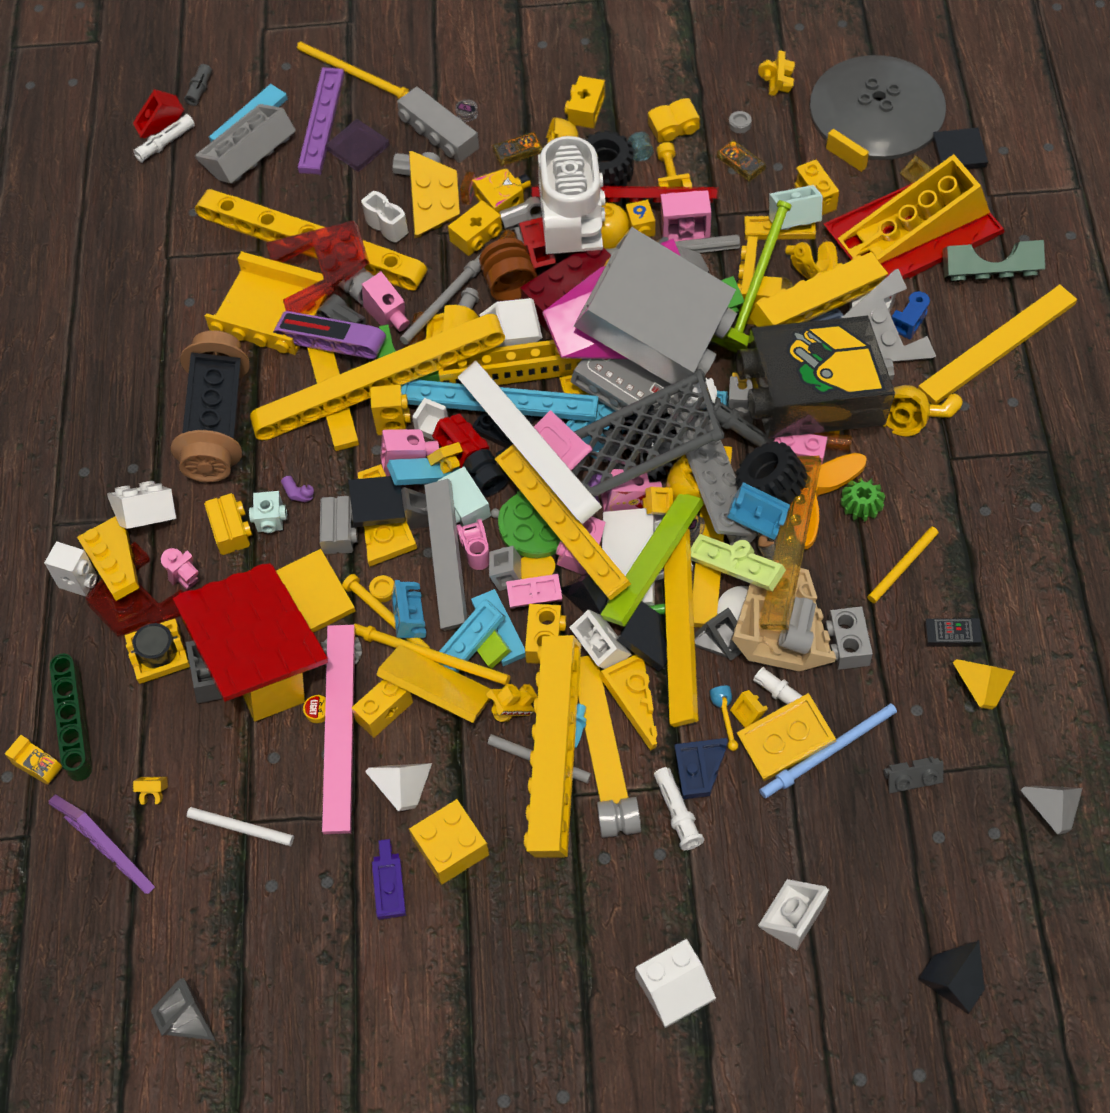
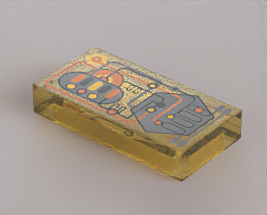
(517, 148)
(741, 160)

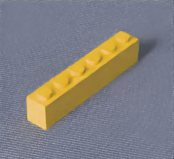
(821, 293)

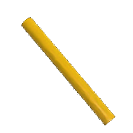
(903, 564)

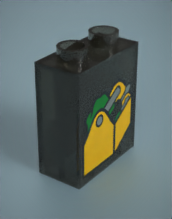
(816, 377)

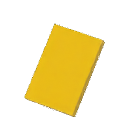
(316, 590)
(786, 737)

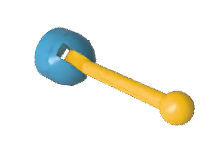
(722, 697)

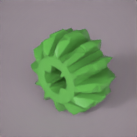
(862, 499)

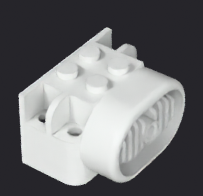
(571, 196)

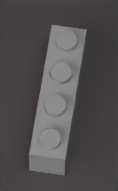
(438, 124)

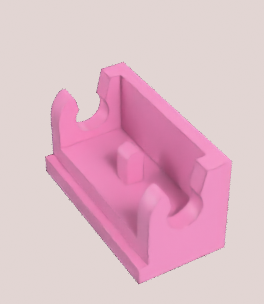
(534, 591)

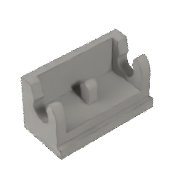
(738, 398)

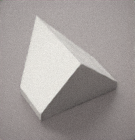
(401, 783)

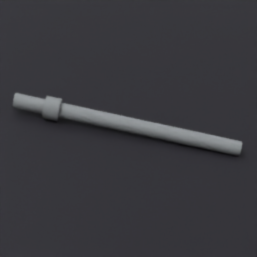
(470, 270)

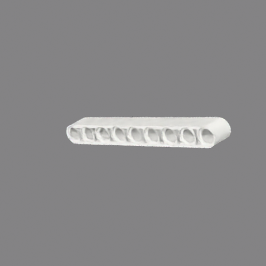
(530, 442)

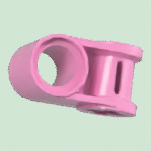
(474, 541)

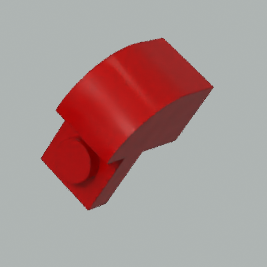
(533, 237)

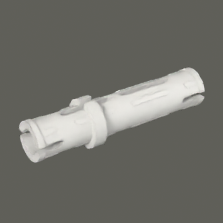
(157, 142)

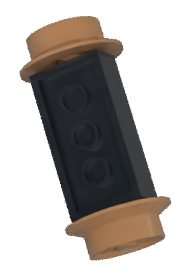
(207, 442)

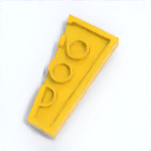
(112, 556)

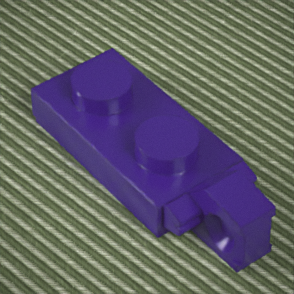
(388, 883)

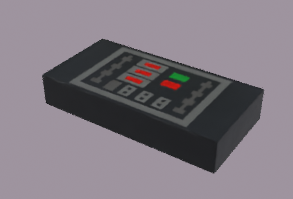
(953, 632)

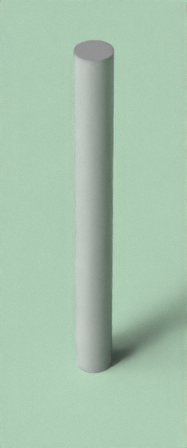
(524, 752)

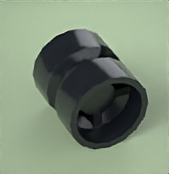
(485, 473)

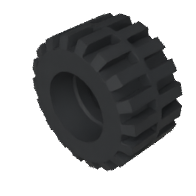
(619, 154)
(774, 471)

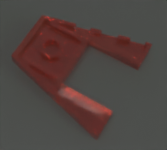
(339, 256)

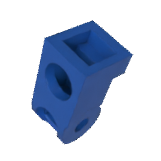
(913, 314)

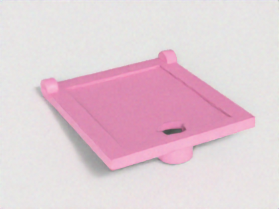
(562, 440)

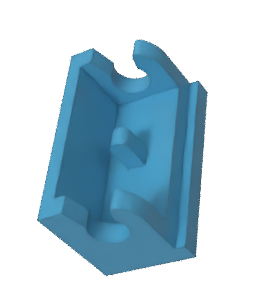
(758, 510)
(408, 610)

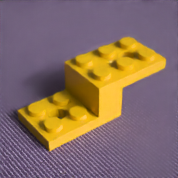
(769, 285)

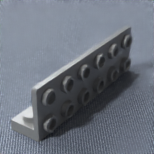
(715, 481)

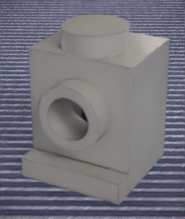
(504, 566)

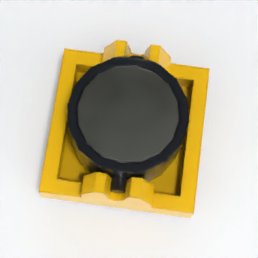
(156, 650)

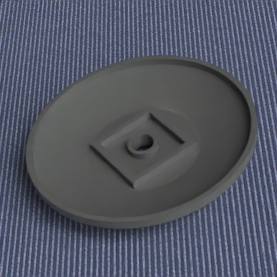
(886, 128)

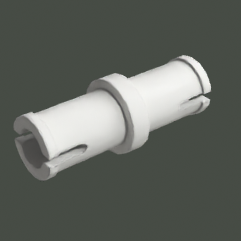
(778, 688)

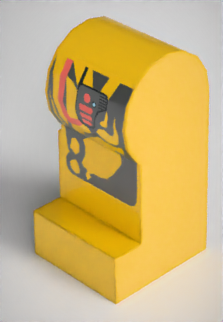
(33, 760)

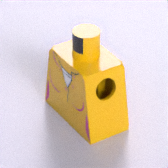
(500, 189)

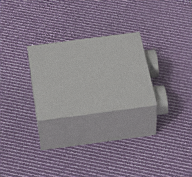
(657, 308)

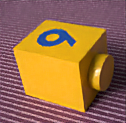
(641, 217)

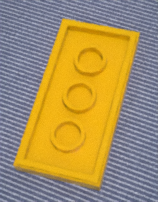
(435, 683)

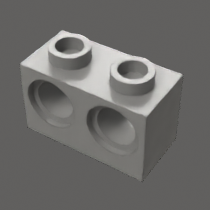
(854, 637)

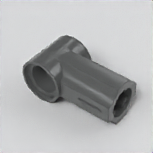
(337, 309)

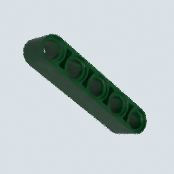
(76, 726)

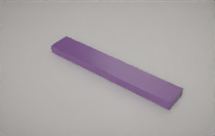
(321, 121)

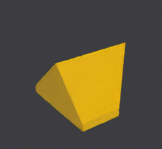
(984, 681)

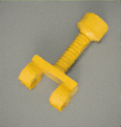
(666, 153)

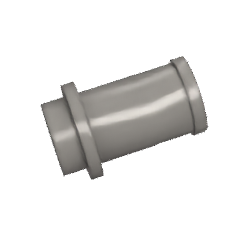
(469, 297)

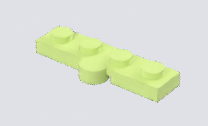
(737, 561)

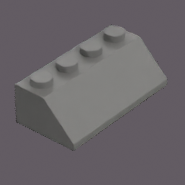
(246, 142)

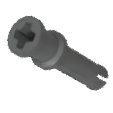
(730, 419)

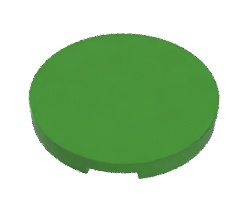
(525, 529)

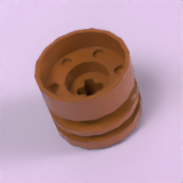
(506, 268)

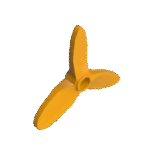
(831, 477)

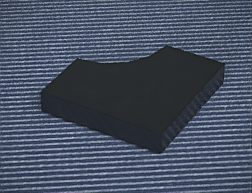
(644, 636)

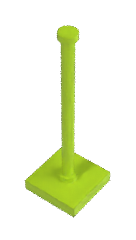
(735, 338)

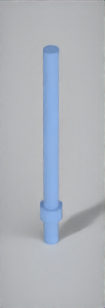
(786, 778)

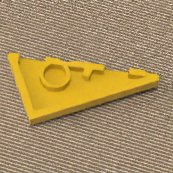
(629, 687)

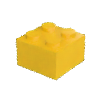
(449, 841)

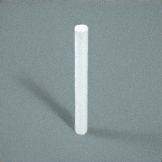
(240, 826)

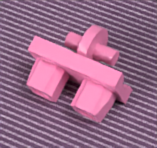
(179, 568)

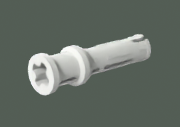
(682, 819)

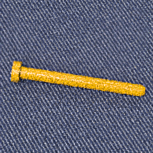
(351, 583)

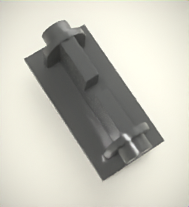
(923, 773)

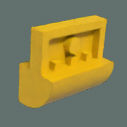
(452, 317)

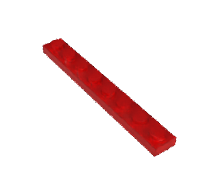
(638, 193)

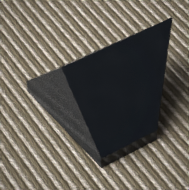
(585, 594)
(957, 975)

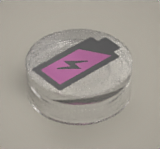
(466, 110)
(696, 527)

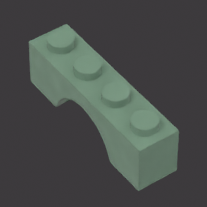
(962, 261)

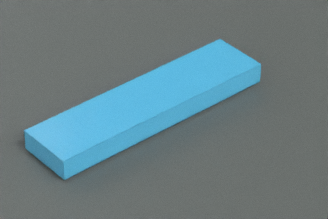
(269, 96)

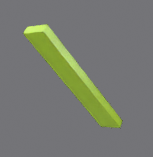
(653, 558)

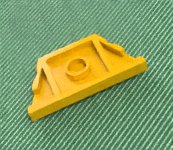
(433, 193)

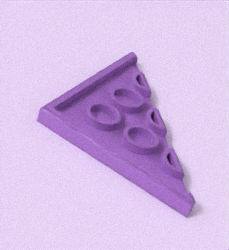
(100, 840)

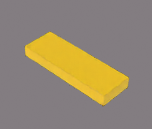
(760, 226)

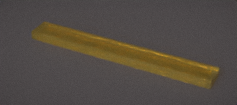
(790, 551)

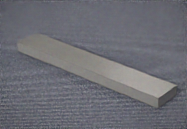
(446, 554)

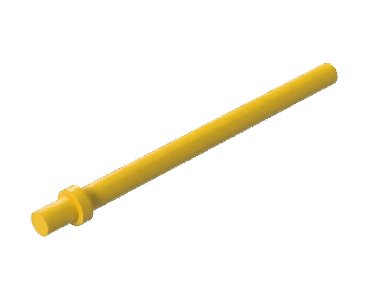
(395, 90)
(371, 634)

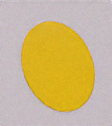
(537, 567)

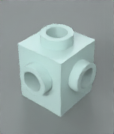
(268, 511)

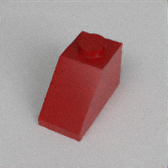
(157, 113)

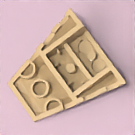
(763, 645)

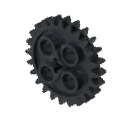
(664, 447)

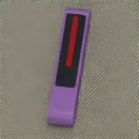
(331, 334)

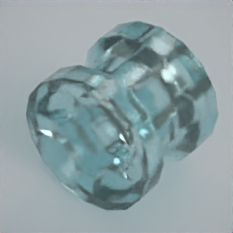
(641, 146)

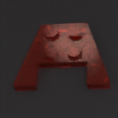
(134, 609)

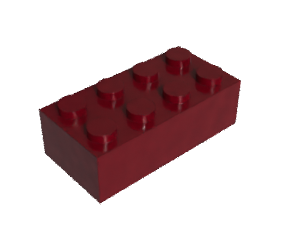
(561, 279)

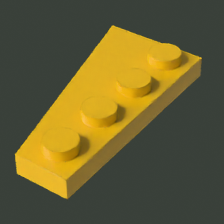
(387, 539)

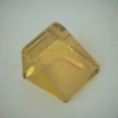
(915, 169)

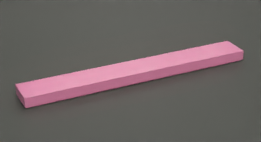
(339, 730)

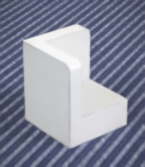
(427, 416)

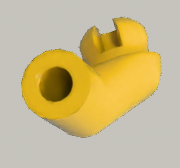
(948, 408)

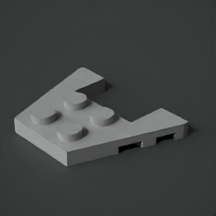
(883, 325)

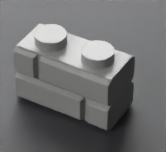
(336, 525)

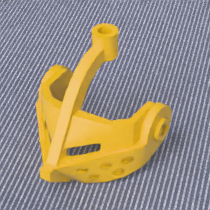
(803, 260)

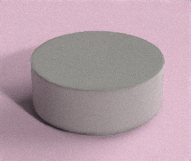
(739, 122)

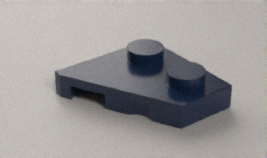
(699, 766)

